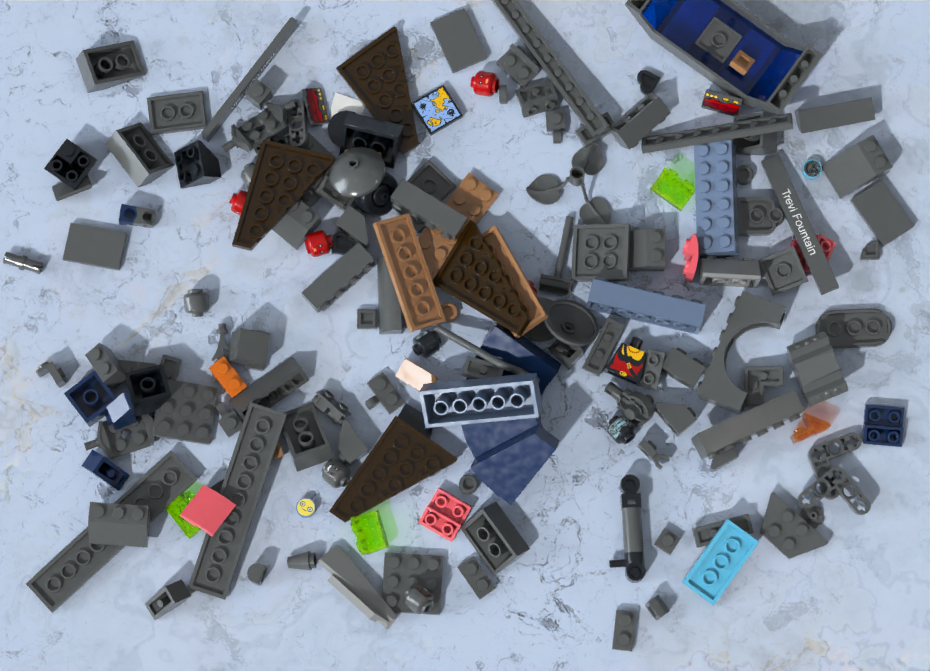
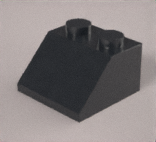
(148, 389)

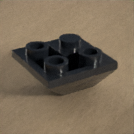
(70, 164)
(196, 165)

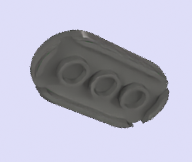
(855, 328)

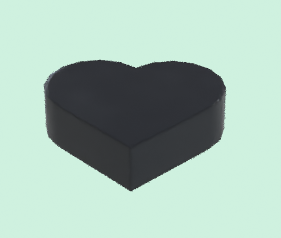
(647, 81)
(341, 244)

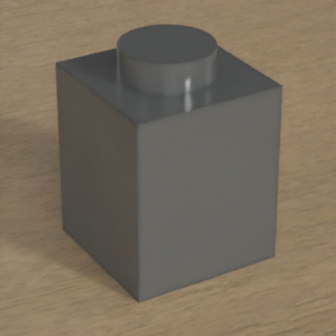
(258, 94)

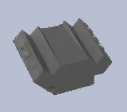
(816, 369)

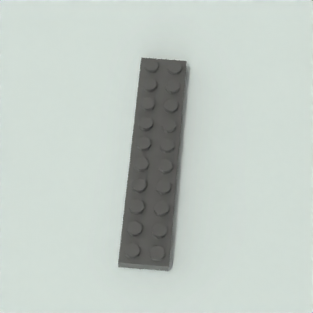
(242, 487)
(83, 560)

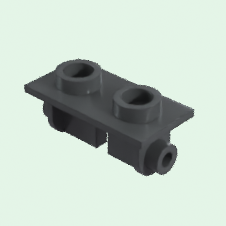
(652, 369)
(337, 409)

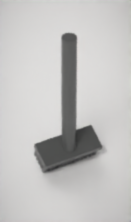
(555, 283)

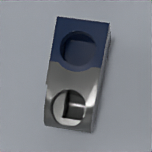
(136, 216)

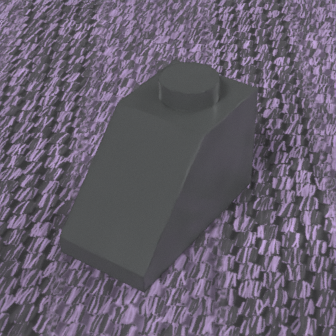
(353, 225)
(675, 416)
(350, 445)
(168, 599)

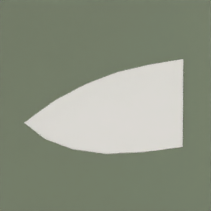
(343, 103)

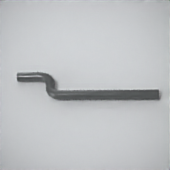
(480, 352)

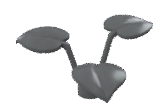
(588, 161)

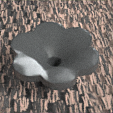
(814, 521)

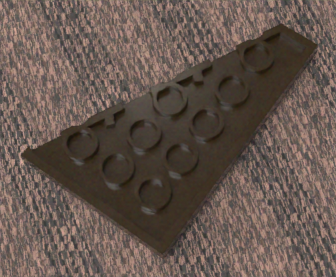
(381, 84)
(277, 183)
(479, 281)
(393, 465)

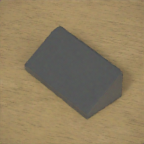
(63, 191)

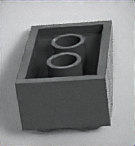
(109, 65)
(857, 167)
(647, 250)
(306, 437)

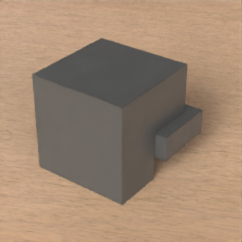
(249, 348)

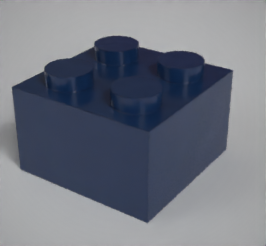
(90, 398)

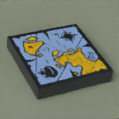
(437, 110)

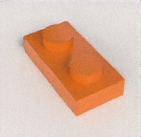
(227, 377)

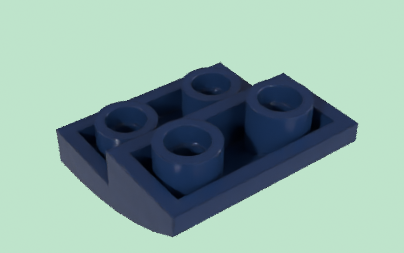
(883, 425)

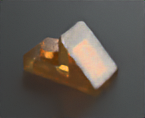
(813, 427)

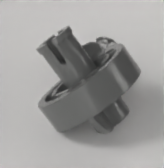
(637, 412)

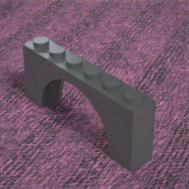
(749, 314)

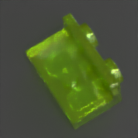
(673, 189)
(176, 509)
(369, 532)

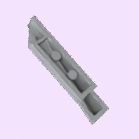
(356, 587)

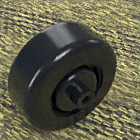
(378, 201)

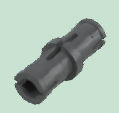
(23, 262)

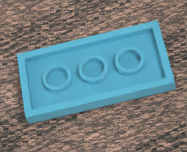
(720, 562)

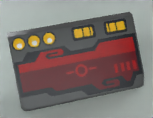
(721, 103)
(315, 106)

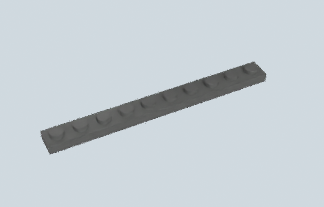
(552, 66)

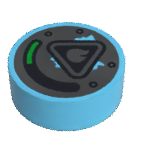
(811, 169)

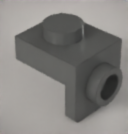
(57, 374)

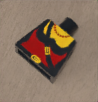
(628, 362)

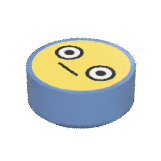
(306, 507)

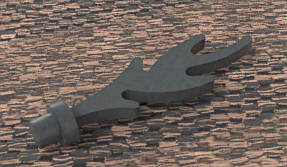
(222, 344)

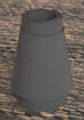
(302, 561)

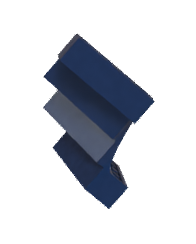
(512, 450)

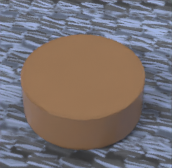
(450, 312)

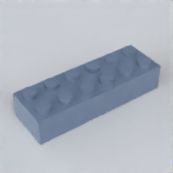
(716, 199)
(646, 306)
(481, 400)

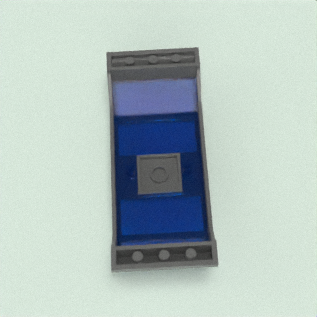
(710, 36)

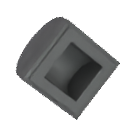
(256, 573)
(657, 607)

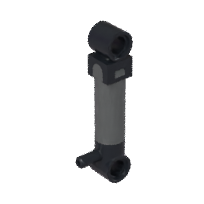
(632, 530)

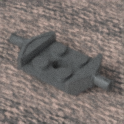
(271, 120)
(115, 446)

